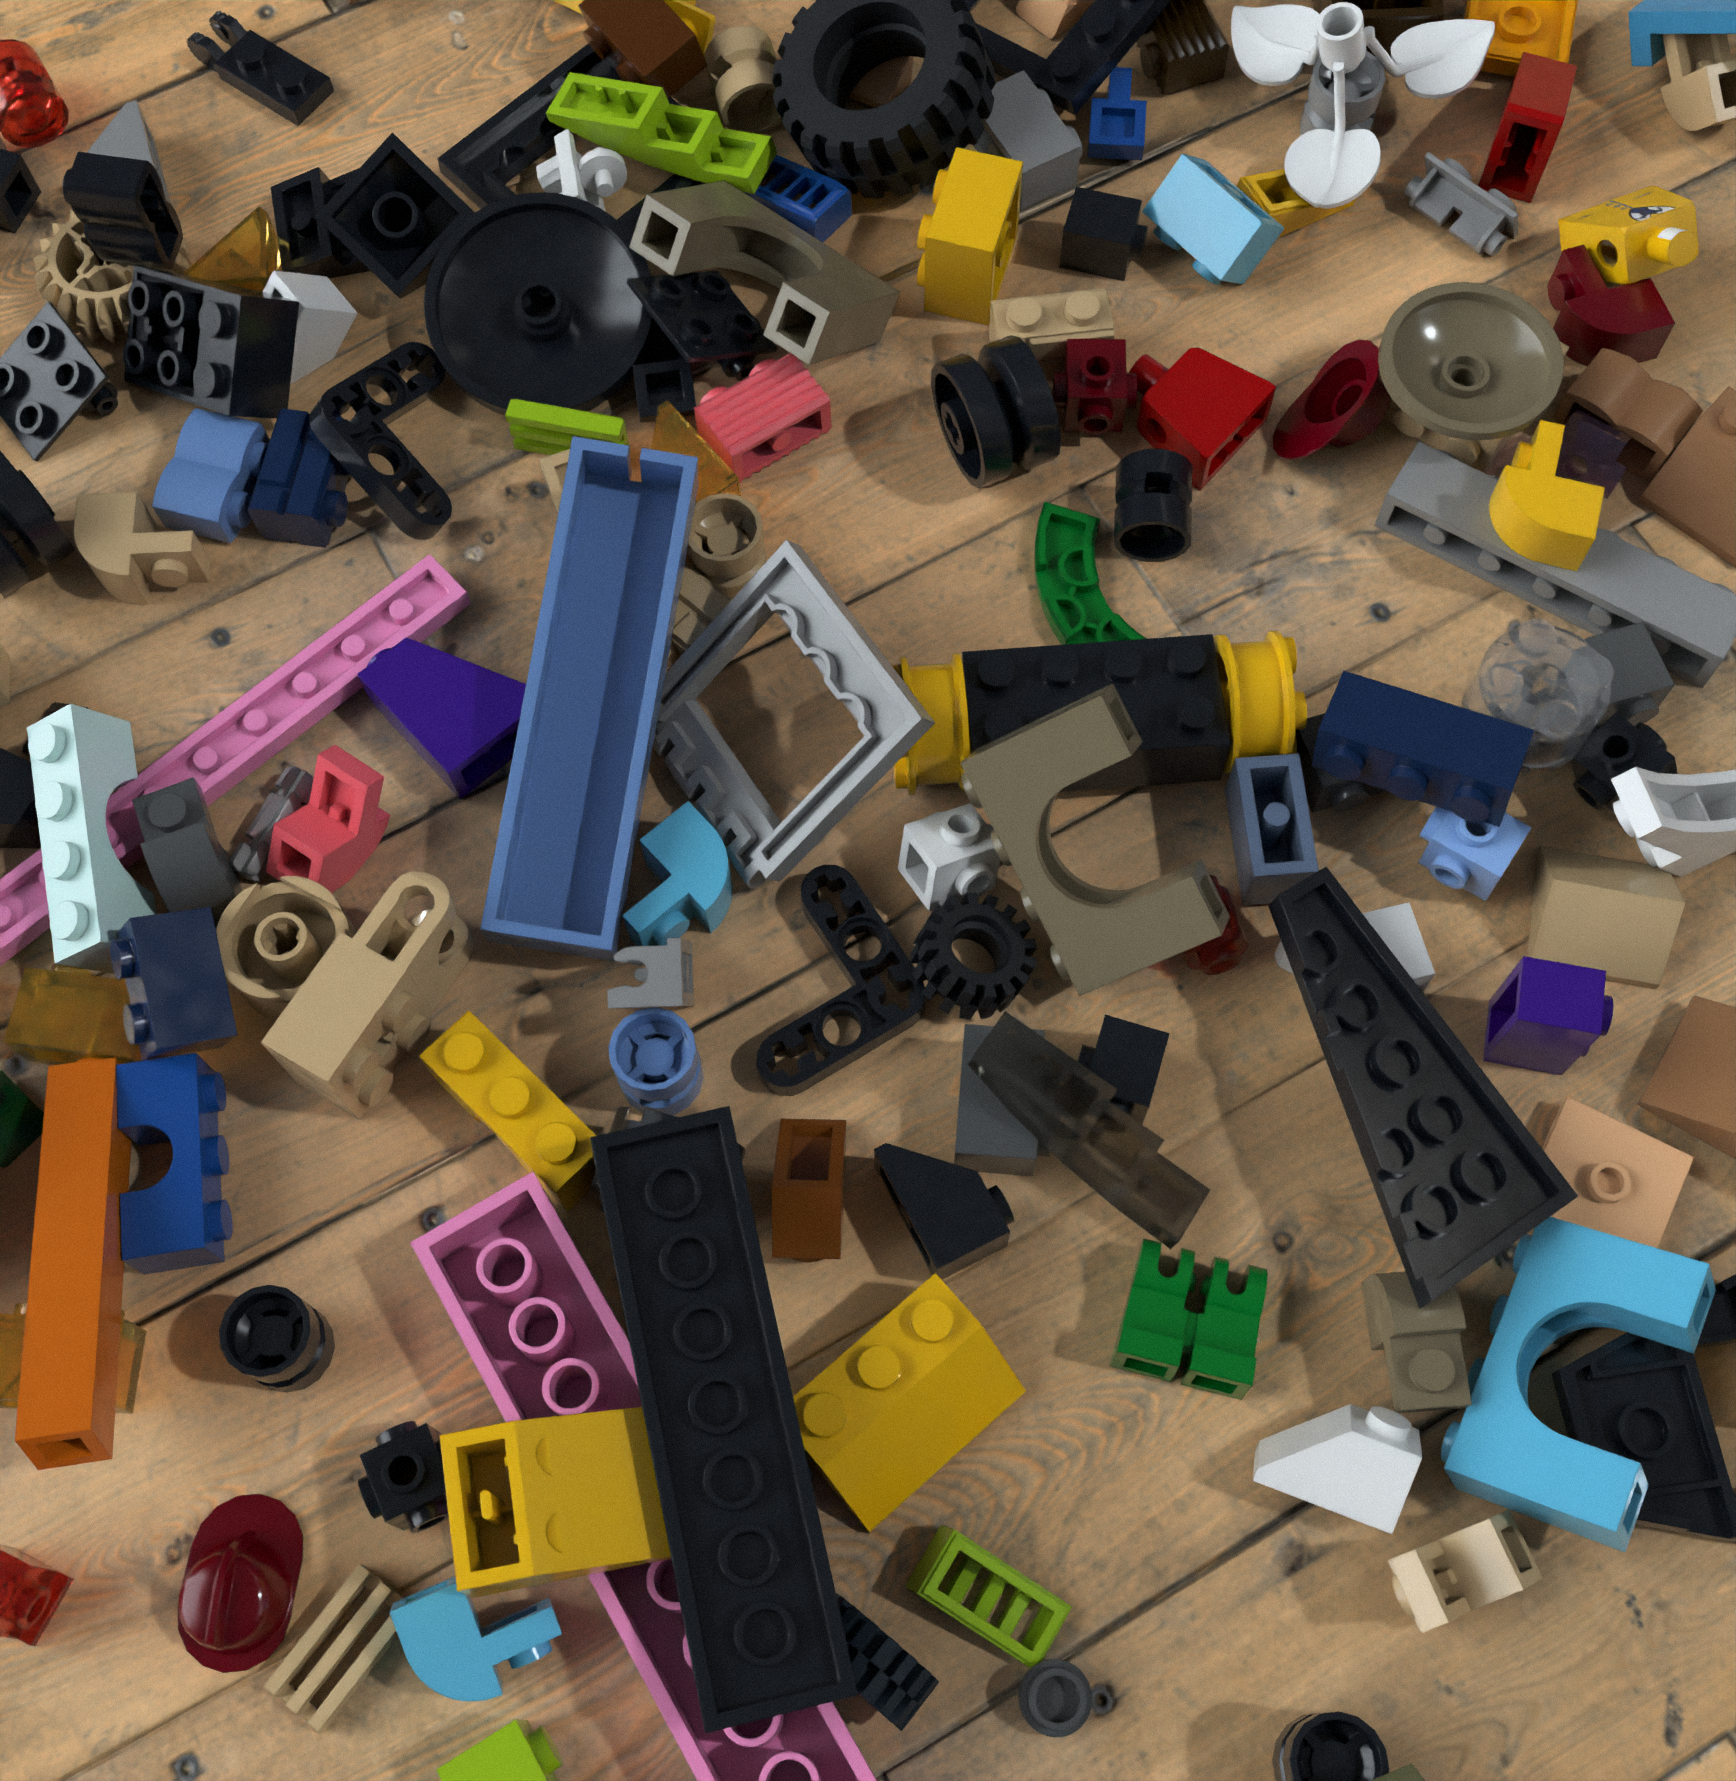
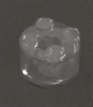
(1545, 683)

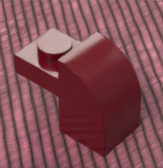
(1592, 317)

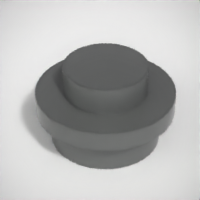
(1055, 1698)

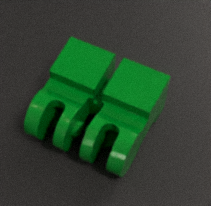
(1214, 1343)

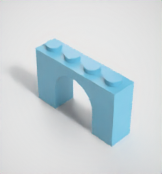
(1564, 1284)

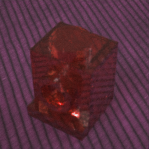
(28, 1595)

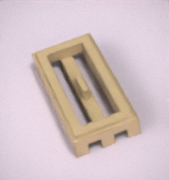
(300, 1699)

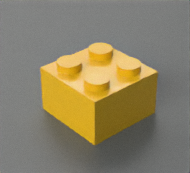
(969, 234)

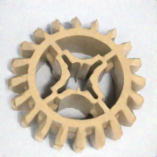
(83, 286)

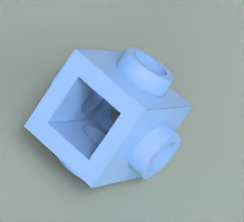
(1470, 852)

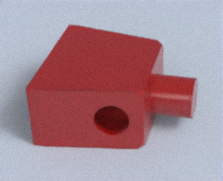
(1200, 408)

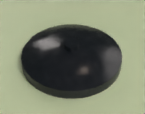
(538, 303)

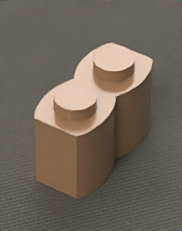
(1631, 401)

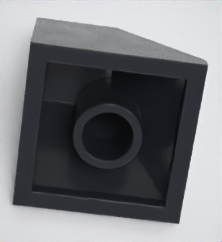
(395, 216)

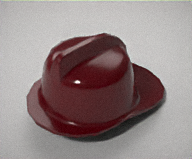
(1338, 406)
(240, 1583)

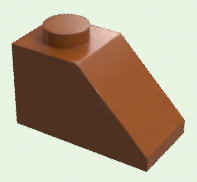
(808, 1189)

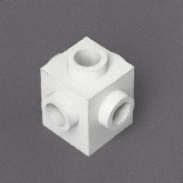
(948, 856)

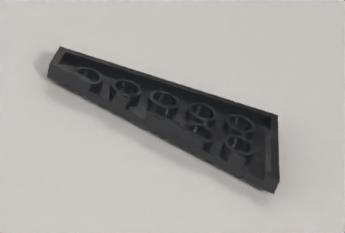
(1433, 1130)

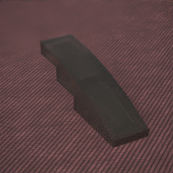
(1077, 1123)

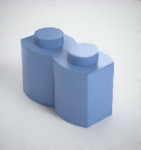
(211, 475)

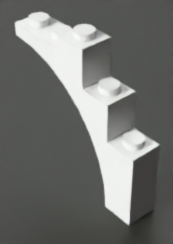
(1678, 817)

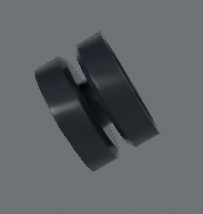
(996, 411)
(26, 519)

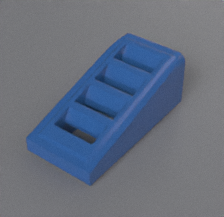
(831, 197)

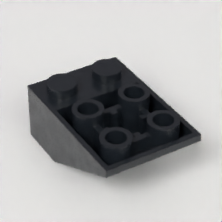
(210, 343)

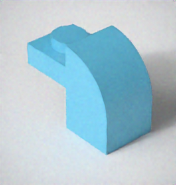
(694, 874)
(458, 1654)

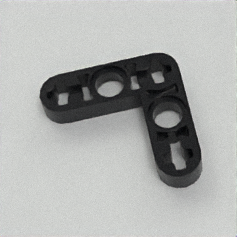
(369, 433)
(861, 1001)

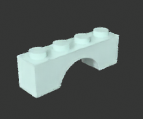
(90, 895)

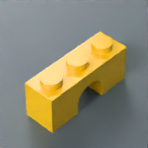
(514, 1107)

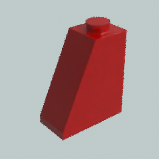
(1528, 126)

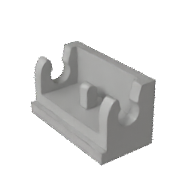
(666, 976)

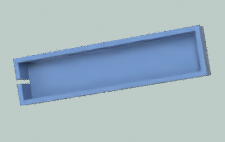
(591, 702)

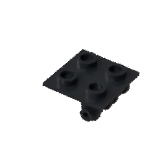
(704, 319)
(49, 381)

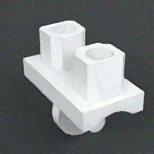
(579, 176)

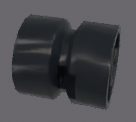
(1153, 505)
(276, 1338)
(1329, 1749)

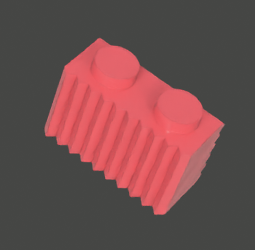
(764, 415)

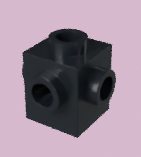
(1614, 750)
(411, 1505)

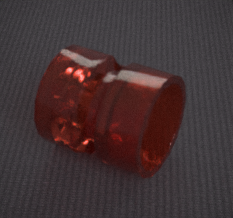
(29, 100)

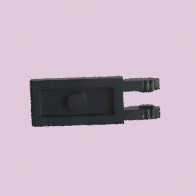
(262, 69)

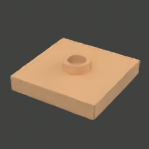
(1619, 1173)

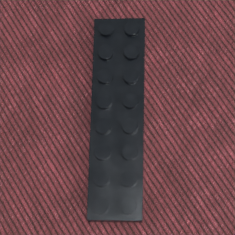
(721, 1422)

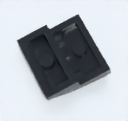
(302, 239)

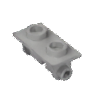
(1481, 212)

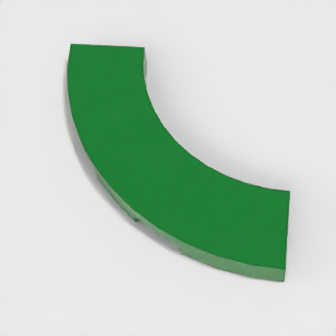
(1069, 579)

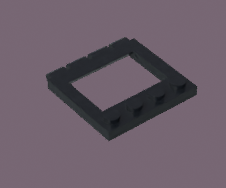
(1083, 55)
(522, 134)

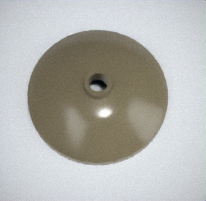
(1474, 338)

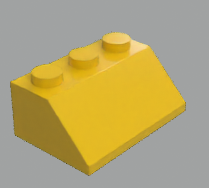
(903, 1402)

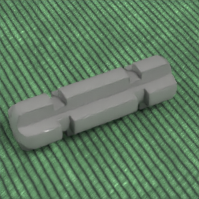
(251, 857)

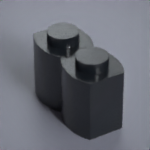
(123, 210)

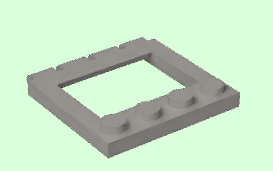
(852, 670)

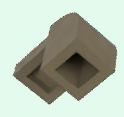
(1419, 1344)

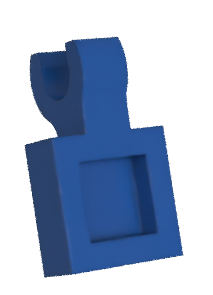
(1117, 122)

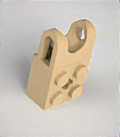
(372, 997)

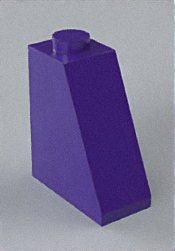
(447, 710)

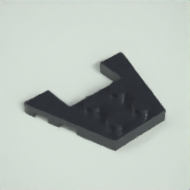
(1653, 1409)

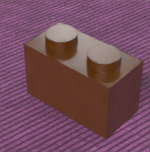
(644, 41)

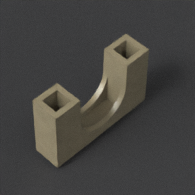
(823, 297)
(1092, 930)

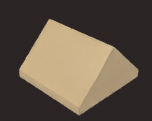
(1604, 915)

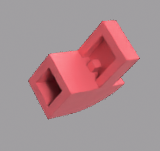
(336, 828)

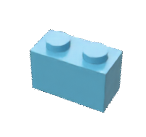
(1211, 221)

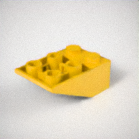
(551, 1500)

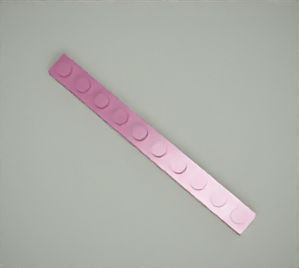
(253, 727)

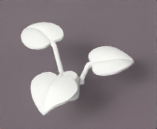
(1278, 39)

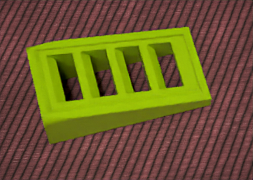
(933, 1568)

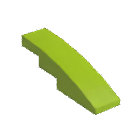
(667, 136)

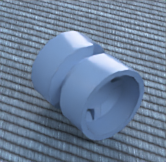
(656, 1061)

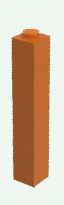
(75, 1272)

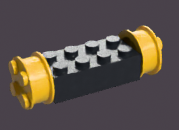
(1188, 697)

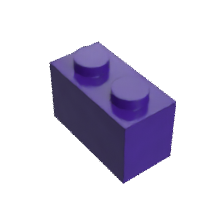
(1546, 1015)

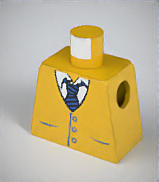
(1648, 233)

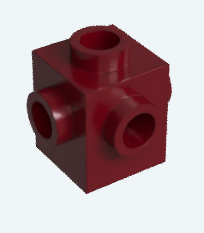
(1095, 386)

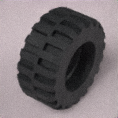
(911, 134)

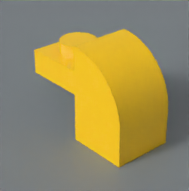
(1542, 513)

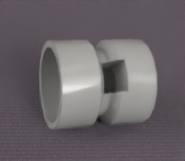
(1362, 96)

